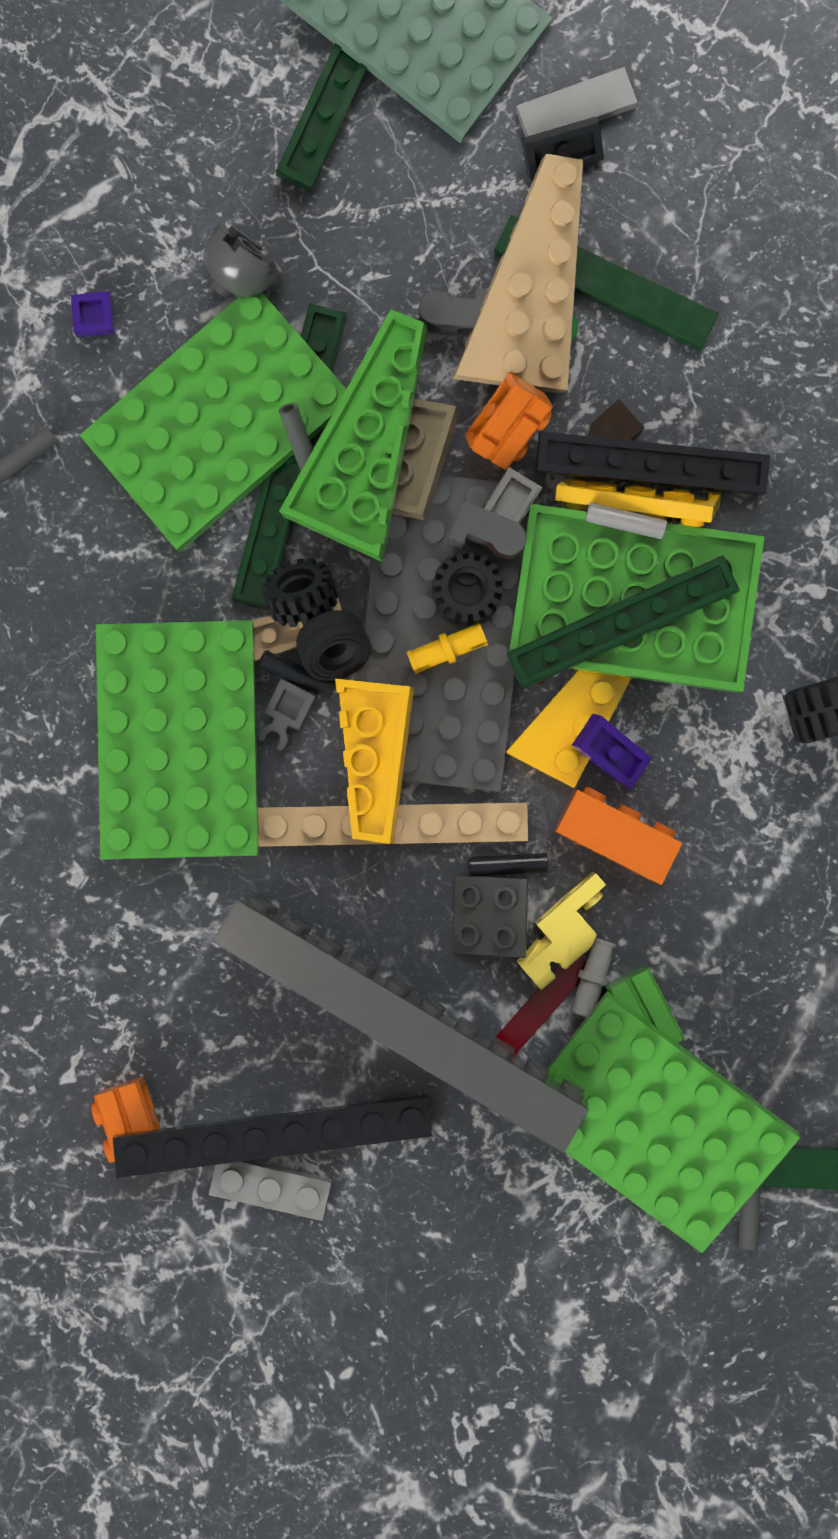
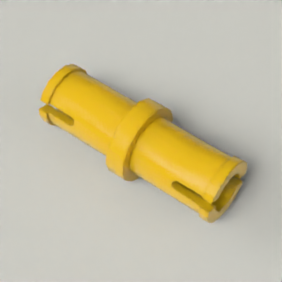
(447, 648)

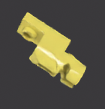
(565, 932)

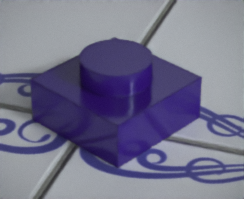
(93, 314)

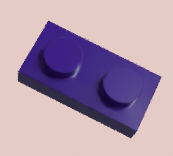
(611, 751)

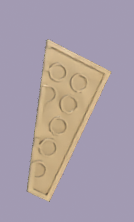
(531, 298)

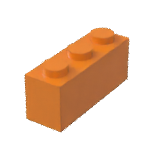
(618, 835)

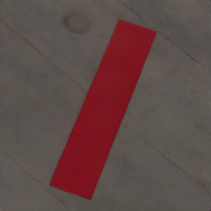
(541, 1006)

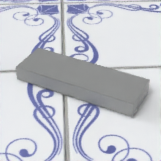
(596, 97)

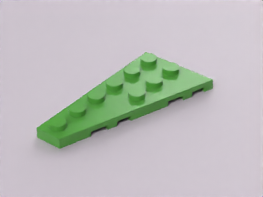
(357, 461)

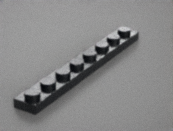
(271, 1136)

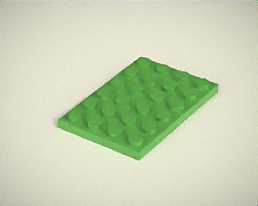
(211, 420)
(584, 567)
(177, 740)
(666, 1124)

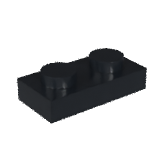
(575, 140)

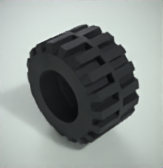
(813, 711)

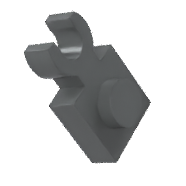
(289, 708)

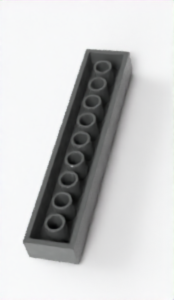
(403, 1022)

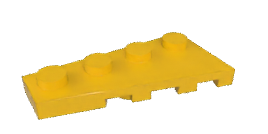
(640, 499)
(550, 736)
(375, 741)

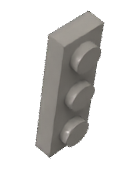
(272, 1188)

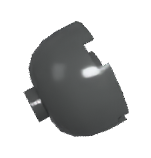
(237, 264)

